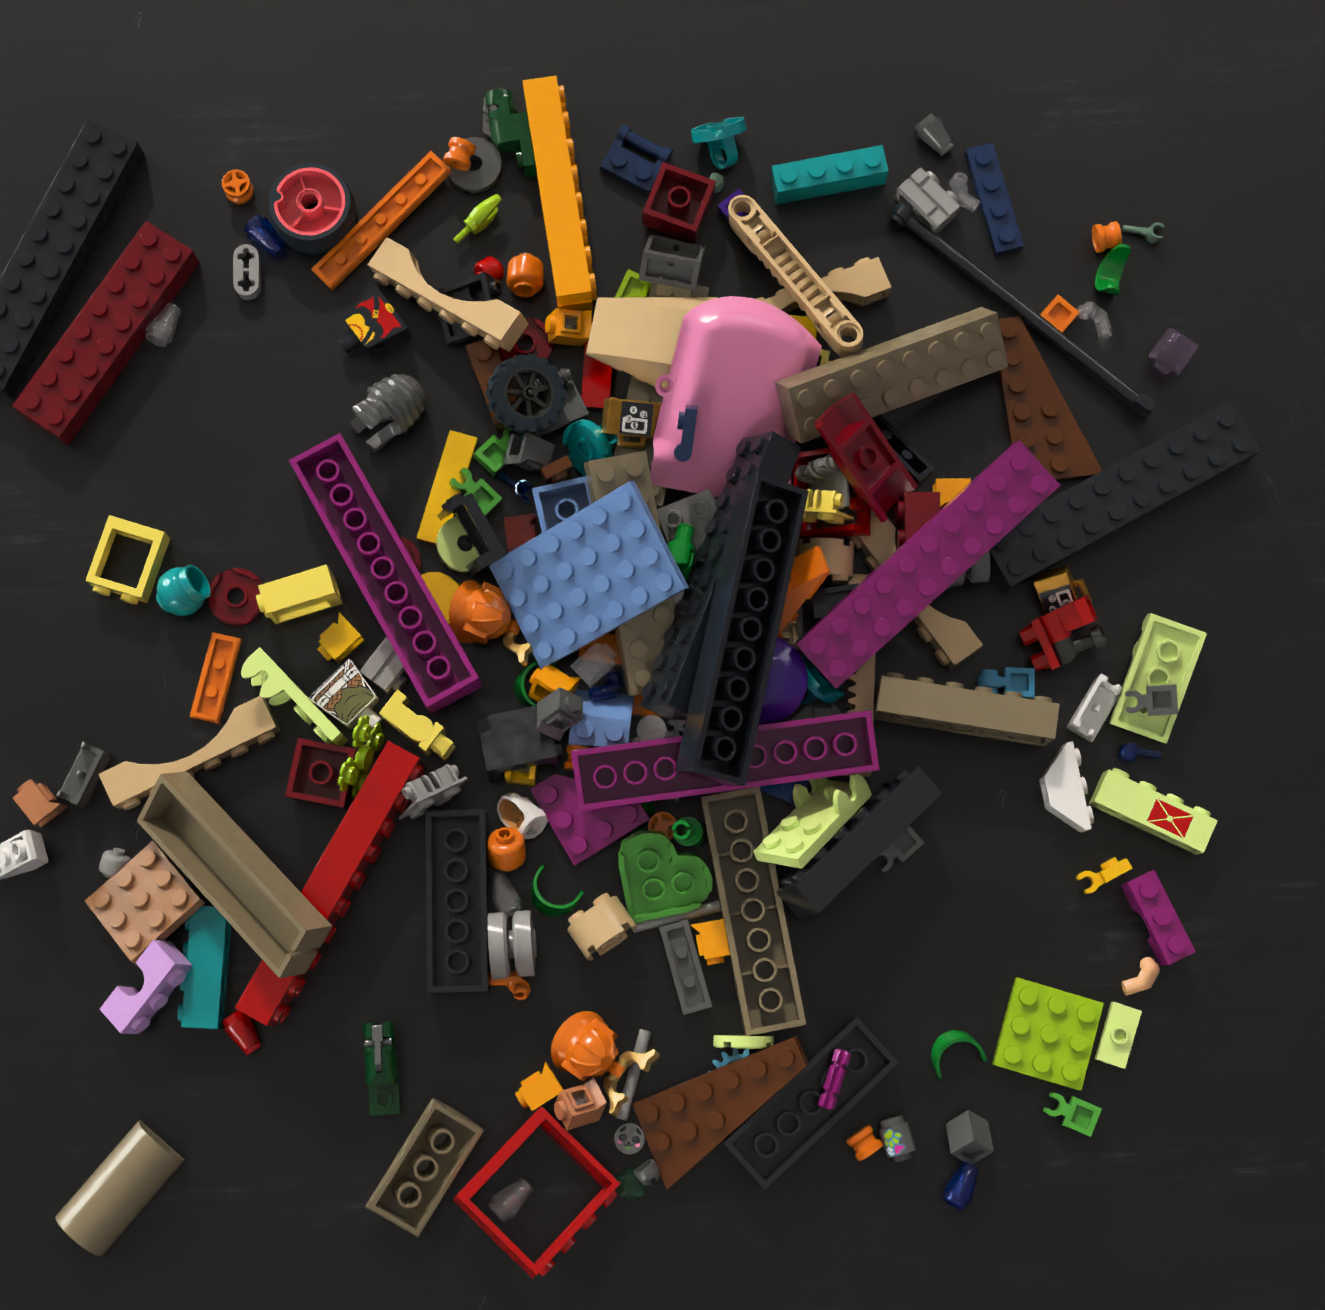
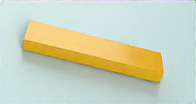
(456, 455)

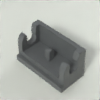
(84, 775)

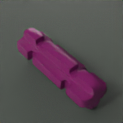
(834, 1079)

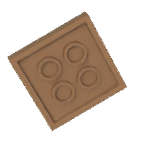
(144, 901)

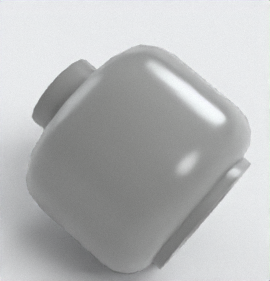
(112, 862)

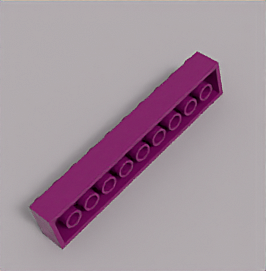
(927, 563)
(386, 574)
(780, 755)

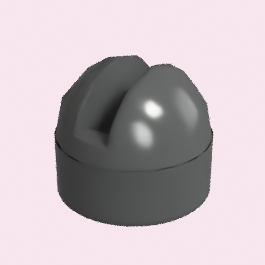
(647, 1171)

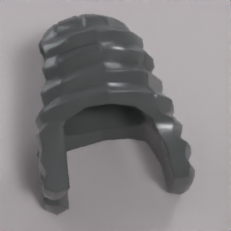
(393, 399)

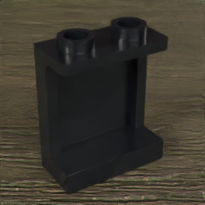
(477, 529)
(513, 742)

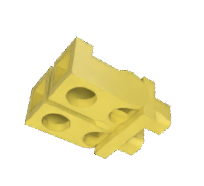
(416, 727)

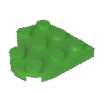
(659, 879)

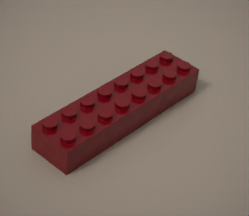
(106, 333)

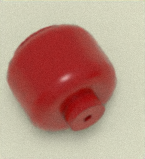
(491, 266)

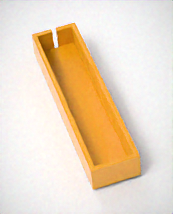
(560, 194)

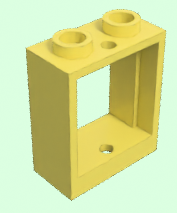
(159, 542)
(299, 595)

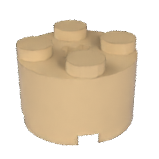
(837, 556)
(600, 926)

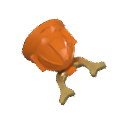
(483, 614)
(588, 1049)

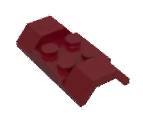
(864, 455)

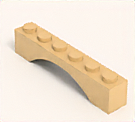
(857, 285)
(491, 319)
(949, 636)
(246, 726)

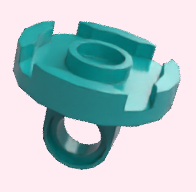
(720, 137)
(587, 443)
(819, 685)

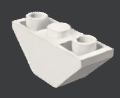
(1065, 789)
(22, 854)

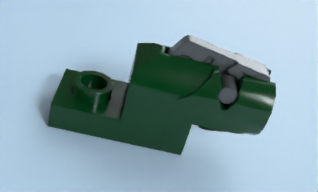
(508, 128)
(382, 1068)

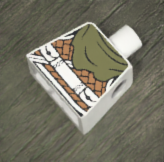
(347, 696)

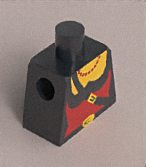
(373, 325)

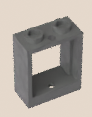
(669, 266)

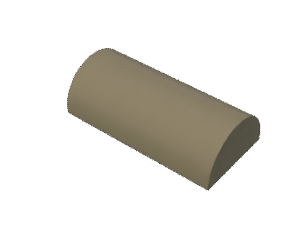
(425, 1167)
(118, 1189)

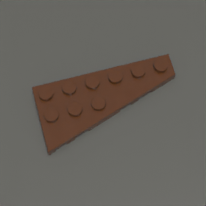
(1038, 411)
(702, 1112)

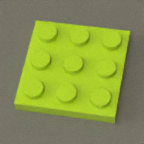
(1048, 1034)

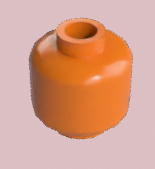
(525, 275)
(506, 849)

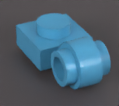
(1013, 679)

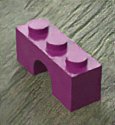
(1166, 932)

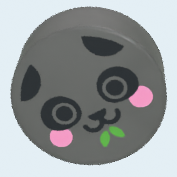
(629, 1138)

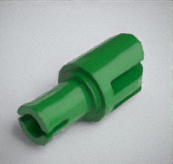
(683, 549)
(689, 832)

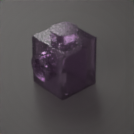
(1172, 352)

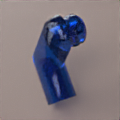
(609, 690)

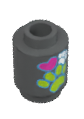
(896, 1138)

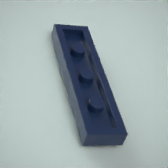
(994, 199)

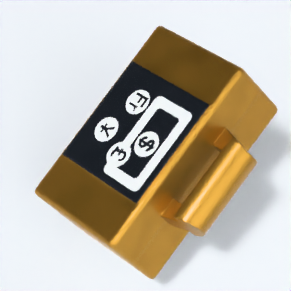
(630, 418)
(1058, 588)

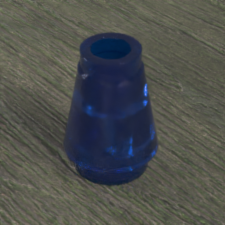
(264, 235)
(961, 1186)

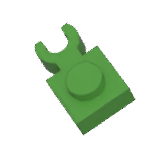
(493, 452)
(482, 492)
(1077, 1114)

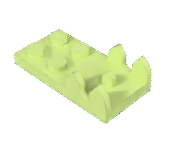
(1160, 657)
(282, 689)
(813, 820)

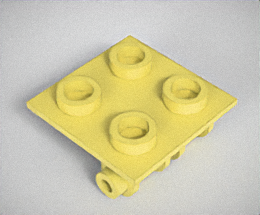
(824, 507)

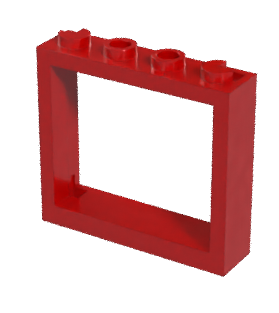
(585, 1218)

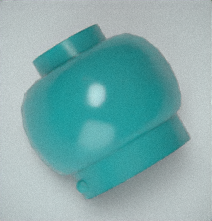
(182, 590)

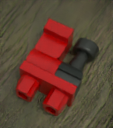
(1055, 634)

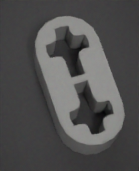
(240, 272)

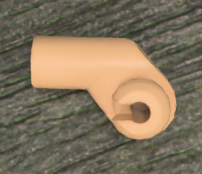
(1145, 979)

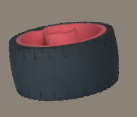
(318, 228)

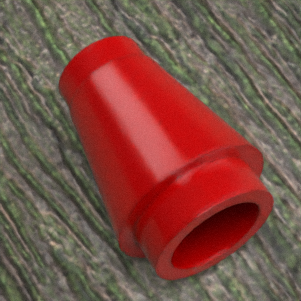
(241, 1031)

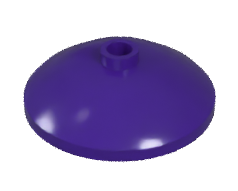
(785, 684)

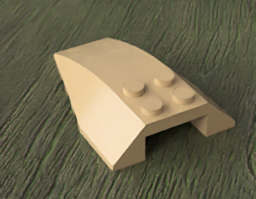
(639, 333)

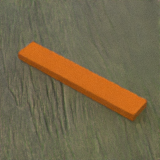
(381, 220)

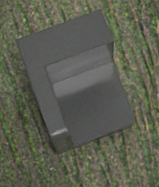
(969, 1137)

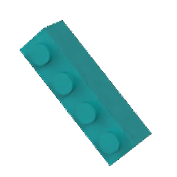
(829, 174)
(207, 978)

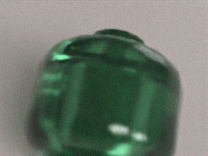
(630, 1186)

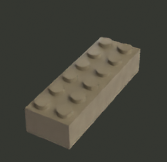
(965, 710)

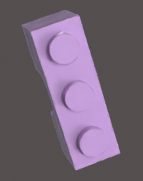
(163, 970)

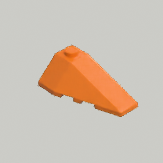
(810, 572)

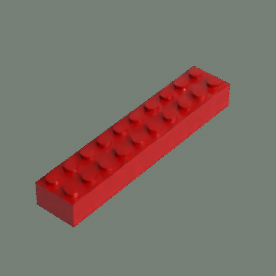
(340, 873)

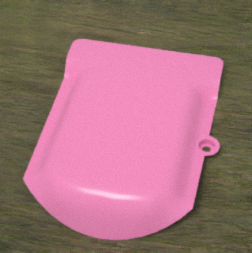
(727, 367)

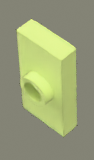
(1118, 1035)

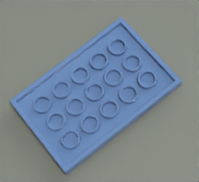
(588, 575)

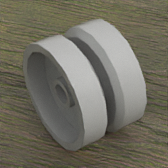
(512, 944)

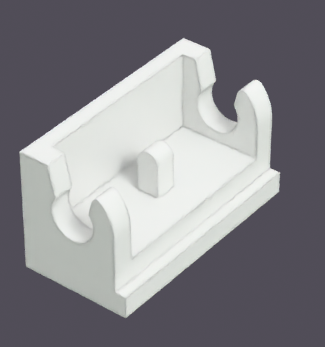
(1094, 708)

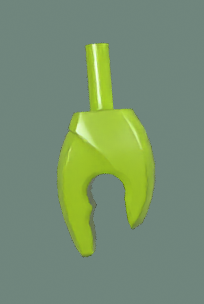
(480, 217)

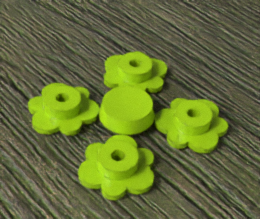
(356, 771)

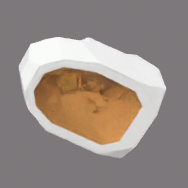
(521, 815)

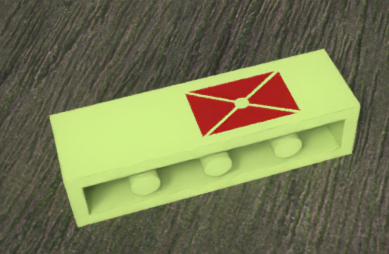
(1153, 812)

